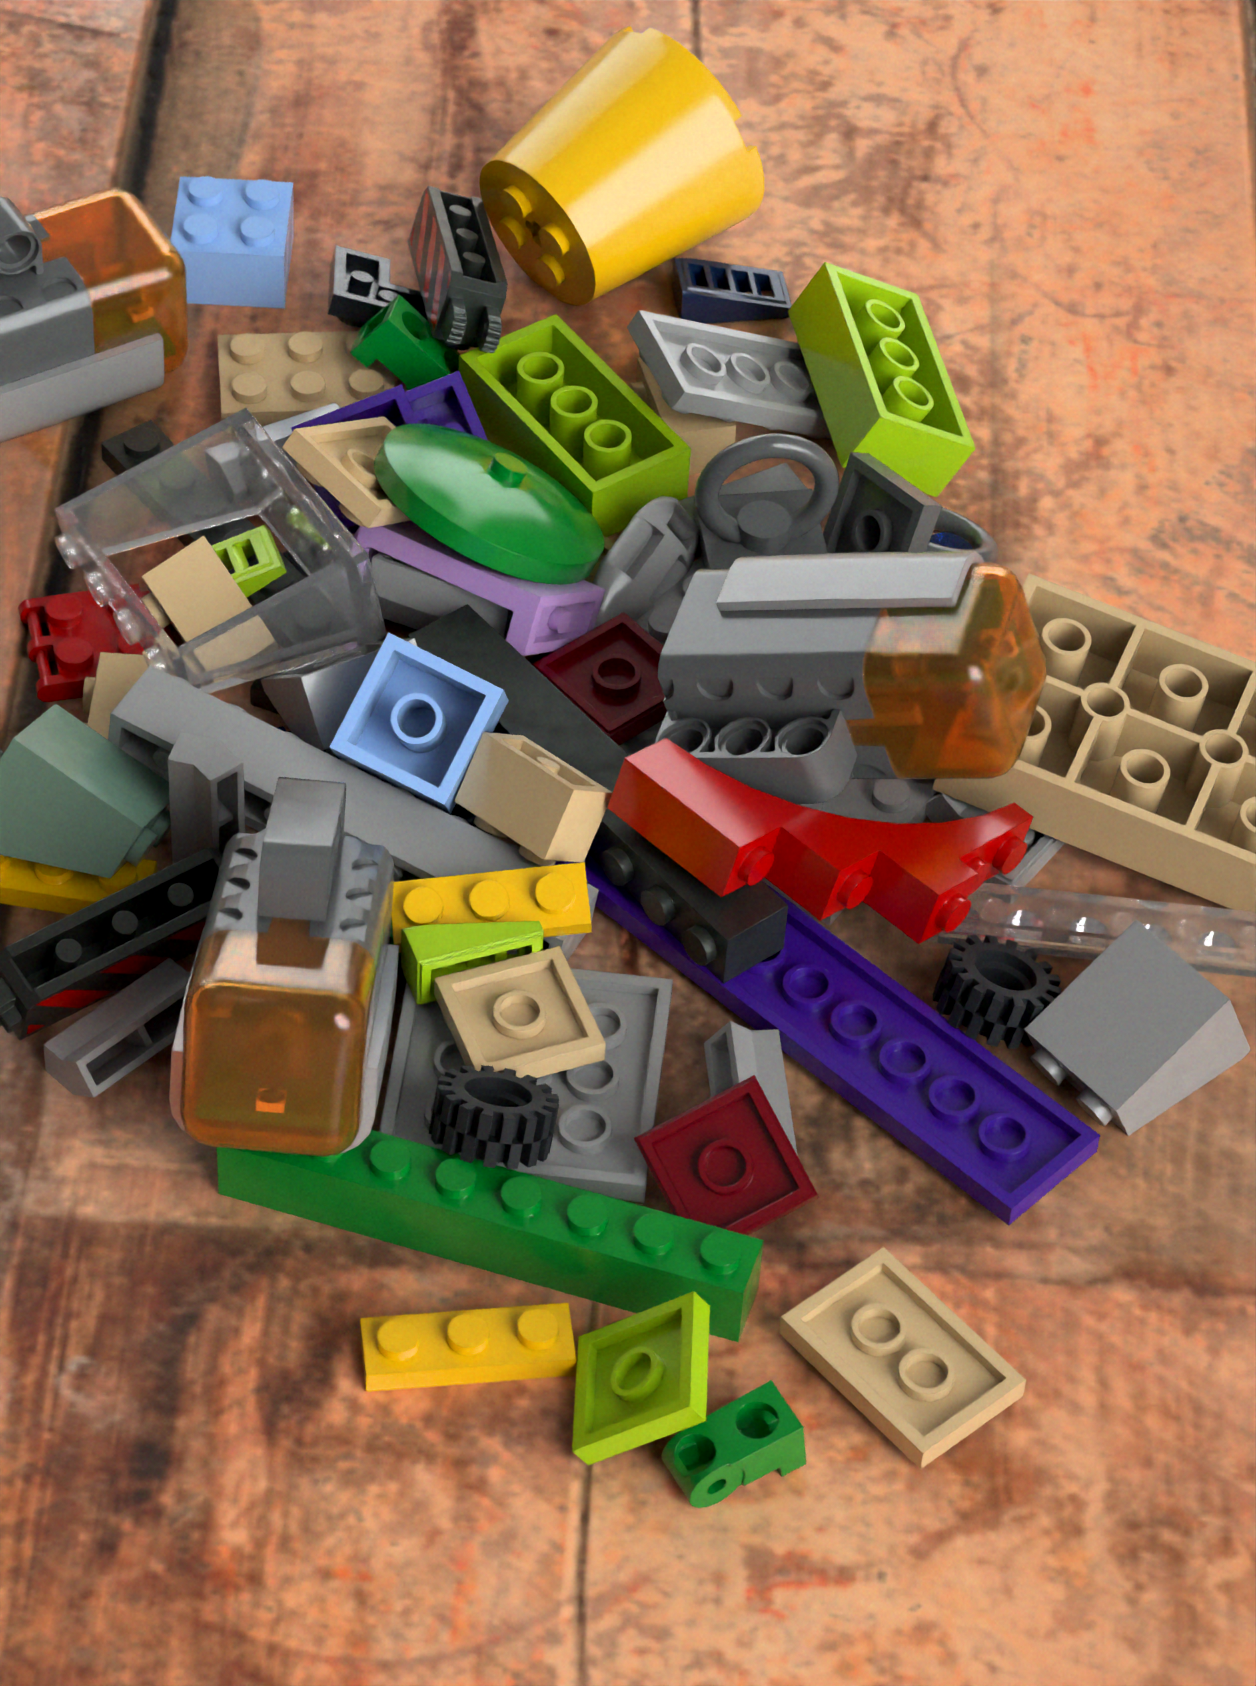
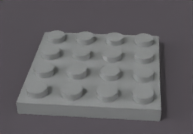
(598, 1102)

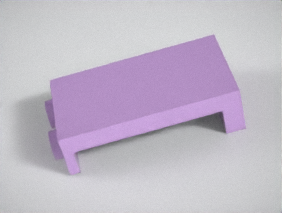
(543, 613)

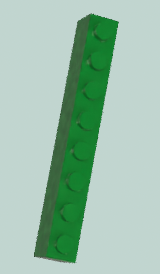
(507, 1224)

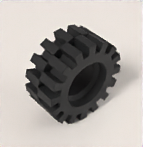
(994, 989)
(493, 1116)

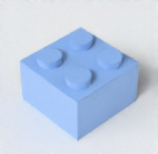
(235, 240)
(418, 722)

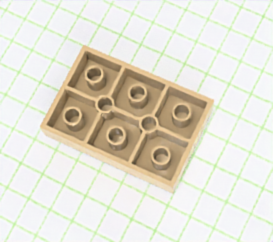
(1137, 748)

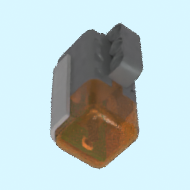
(85, 308)
(852, 670)
(290, 986)

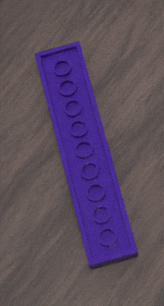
(889, 1058)

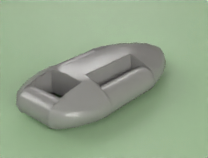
(647, 559)

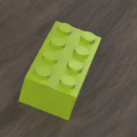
(880, 377)
(576, 421)

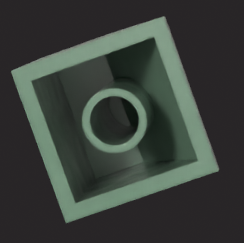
(78, 799)

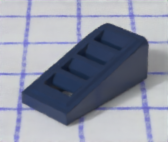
(715, 292)

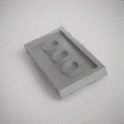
(729, 374)

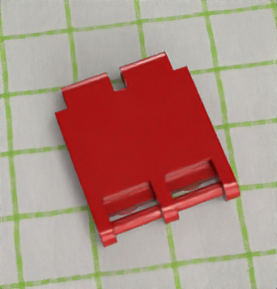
(76, 637)

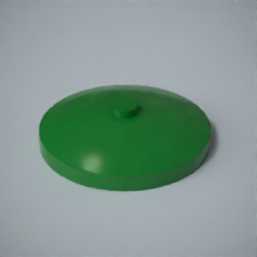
(488, 504)

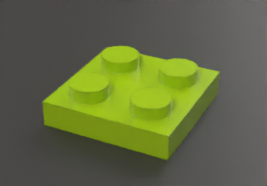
(641, 1378)

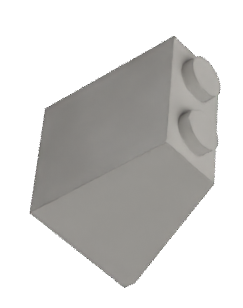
(1136, 1032)

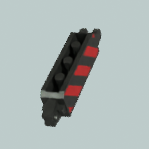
(458, 270)
(106, 945)

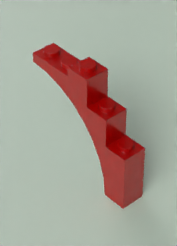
(819, 859)

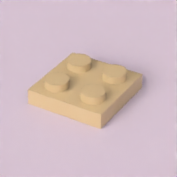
(521, 1015)

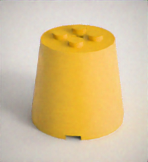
(621, 169)

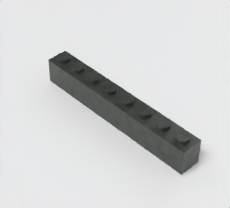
(715, 931)

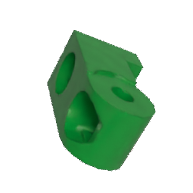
(404, 345)
(736, 1446)

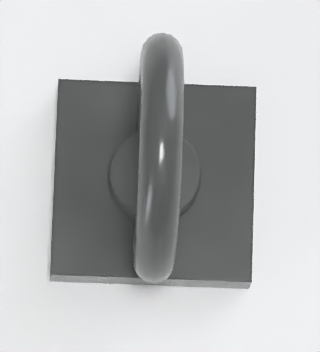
(888, 514)
(763, 521)

